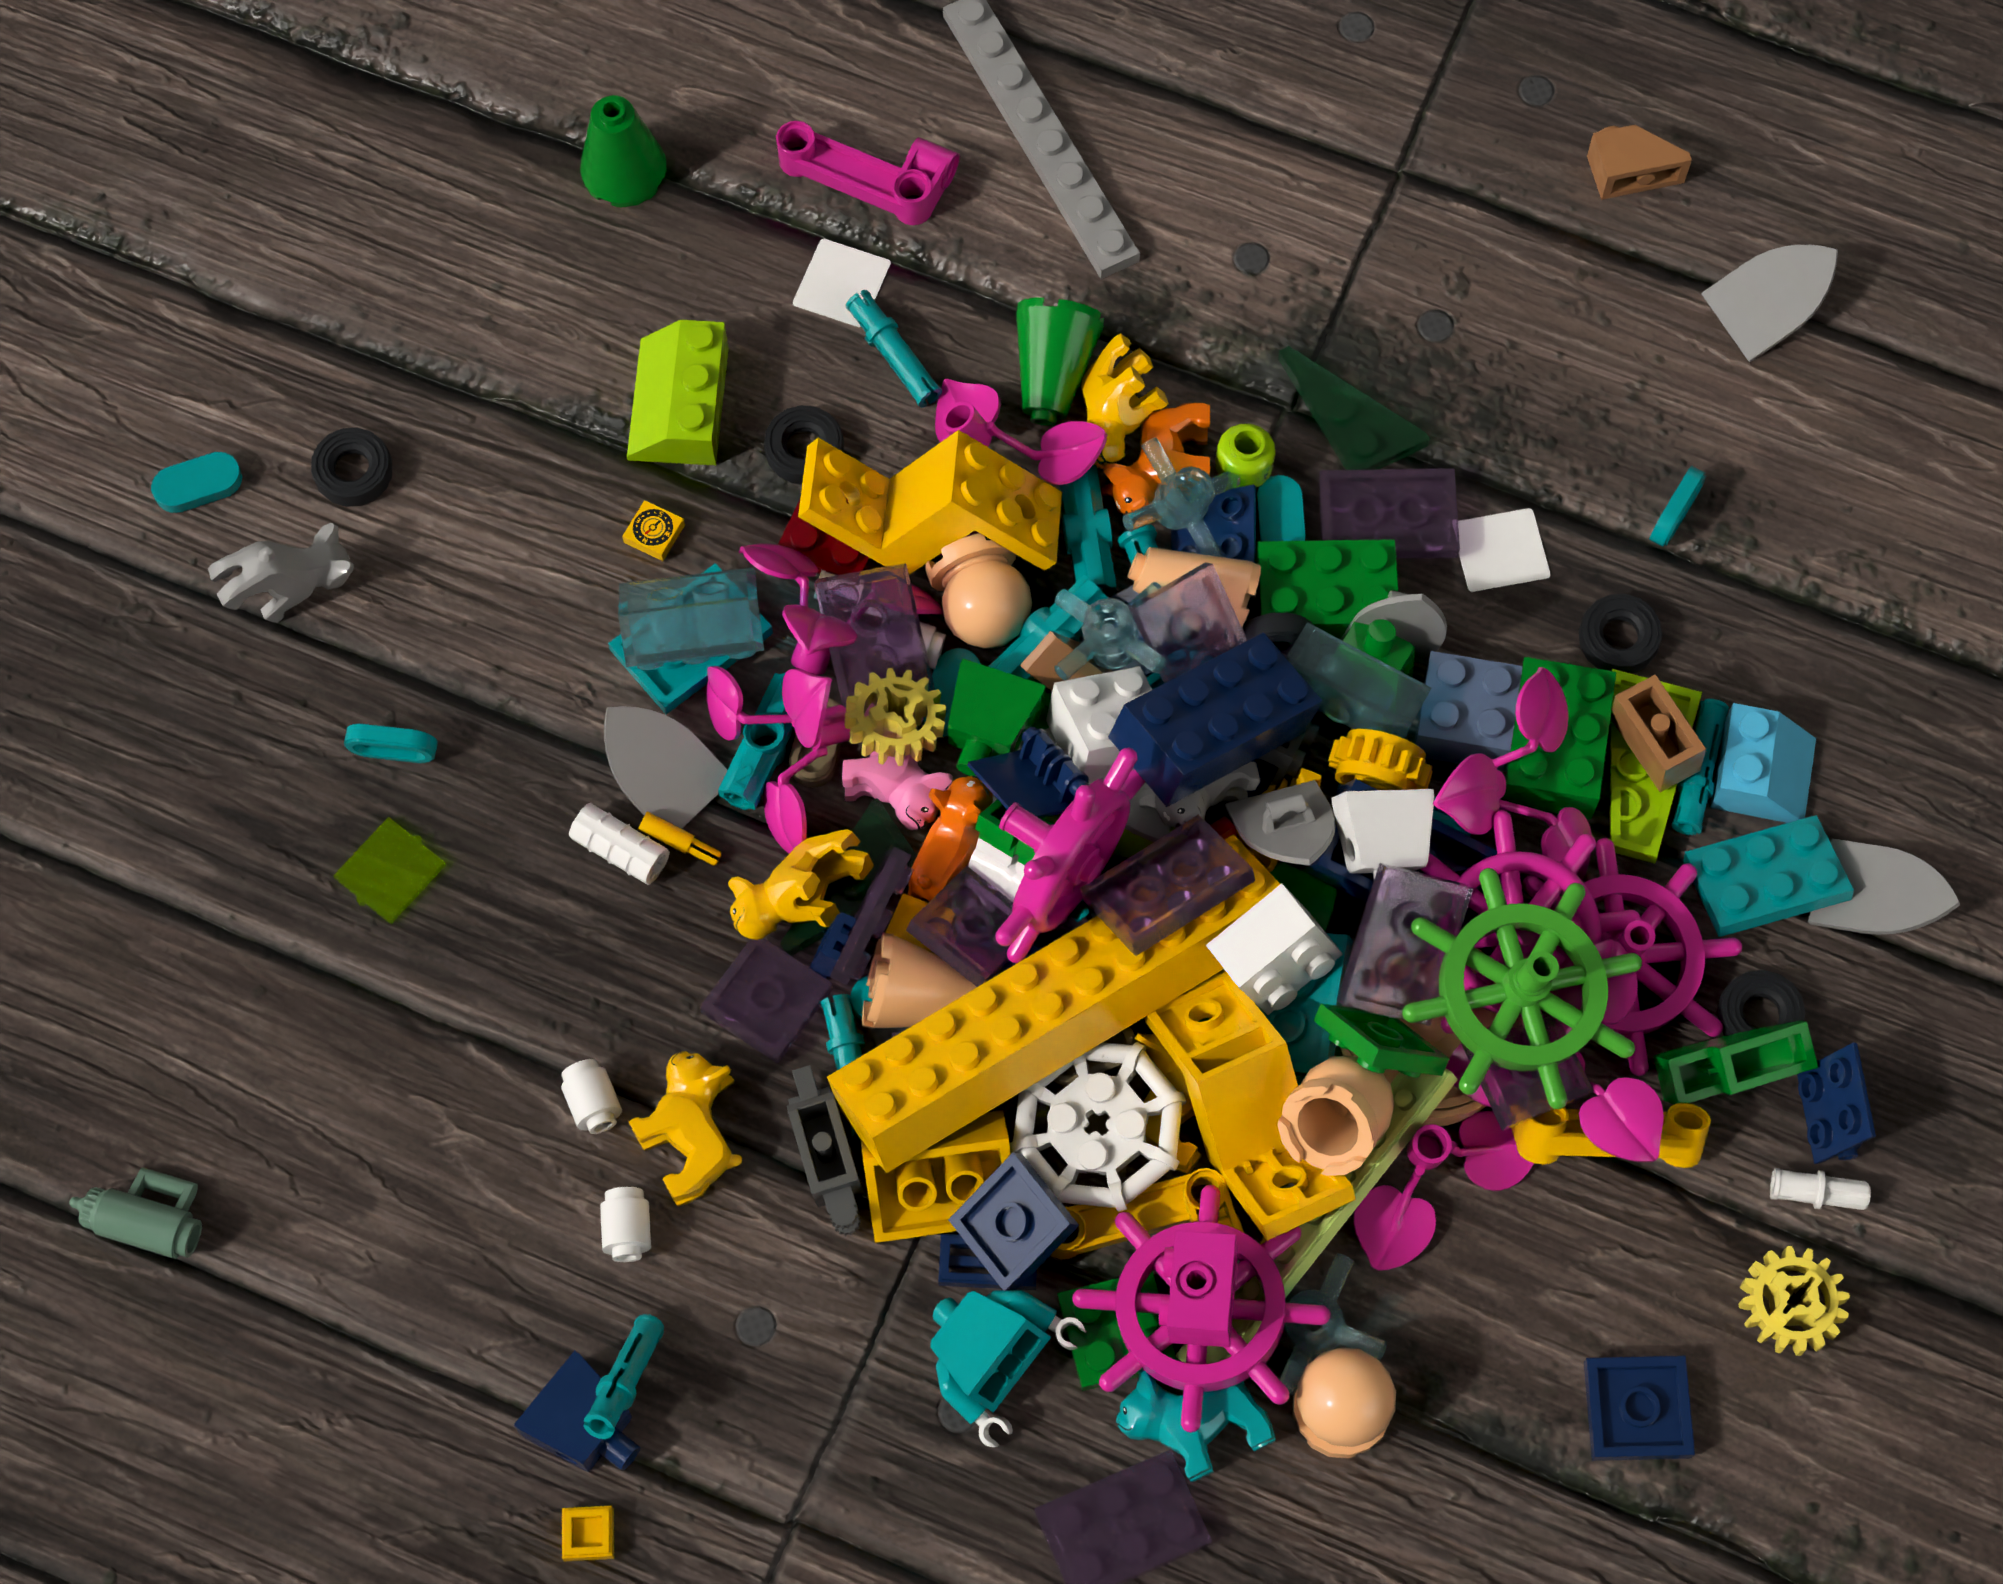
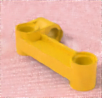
(1560, 1134)
(1156, 1209)

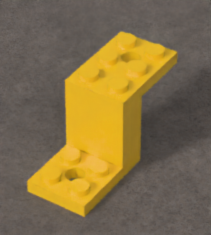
(931, 503)
(1237, 1087)

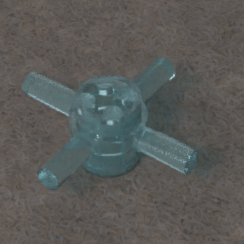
(1181, 498)
(1108, 635)
(1331, 1333)

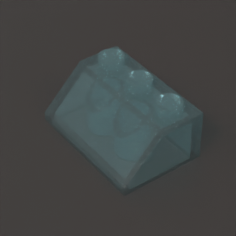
(690, 618)
(1356, 685)

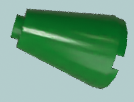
(620, 155)
(1054, 355)

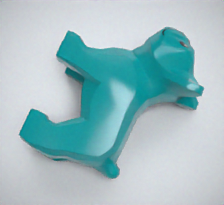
(1156, 1415)

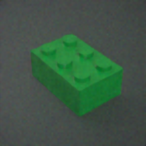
(1324, 579)
(1575, 769)

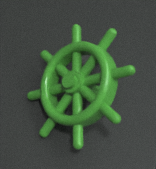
(1523, 987)

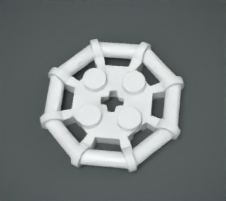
(1127, 1127)

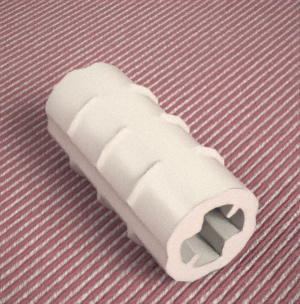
(619, 843)

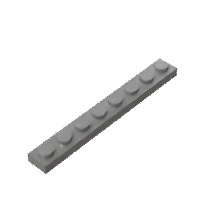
(1042, 136)

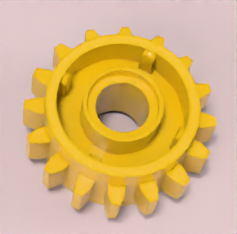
(1379, 761)

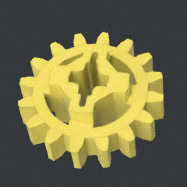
(893, 719)
(1809, 1313)

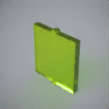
(389, 870)

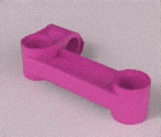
(924, 173)

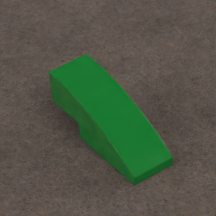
(1735, 1062)

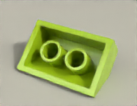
(679, 394)

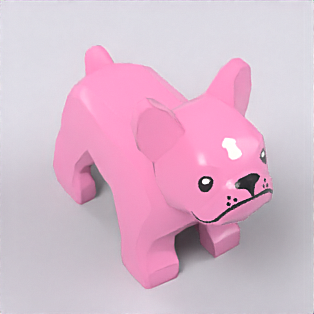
(901, 786)

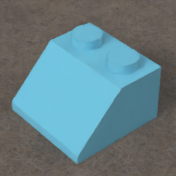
(1763, 765)

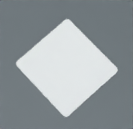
(836, 276)
(1501, 550)

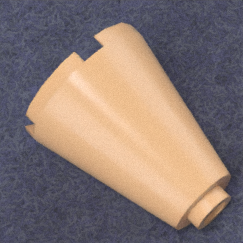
(1163, 566)
(908, 984)

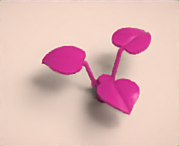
(1065, 449)
(811, 629)
(816, 728)
(1476, 786)
(1629, 1113)
(1399, 1227)

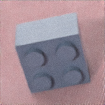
(1467, 708)

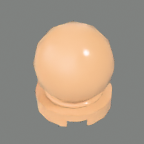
(982, 593)
(1336, 1115)
(1344, 1402)

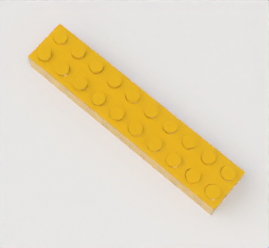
(1024, 1027)

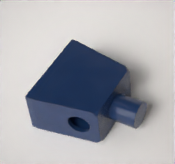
(558, 1422)

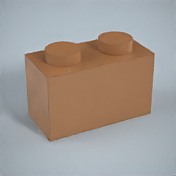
(1657, 733)

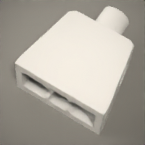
(1384, 828)

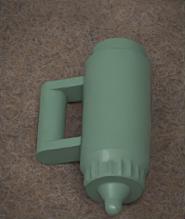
(144, 1221)

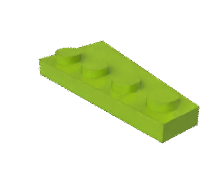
(1636, 804)

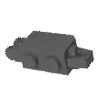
(825, 1151)

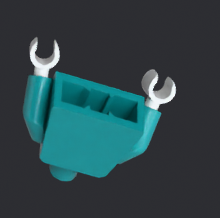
(987, 1349)

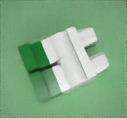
(999, 855)

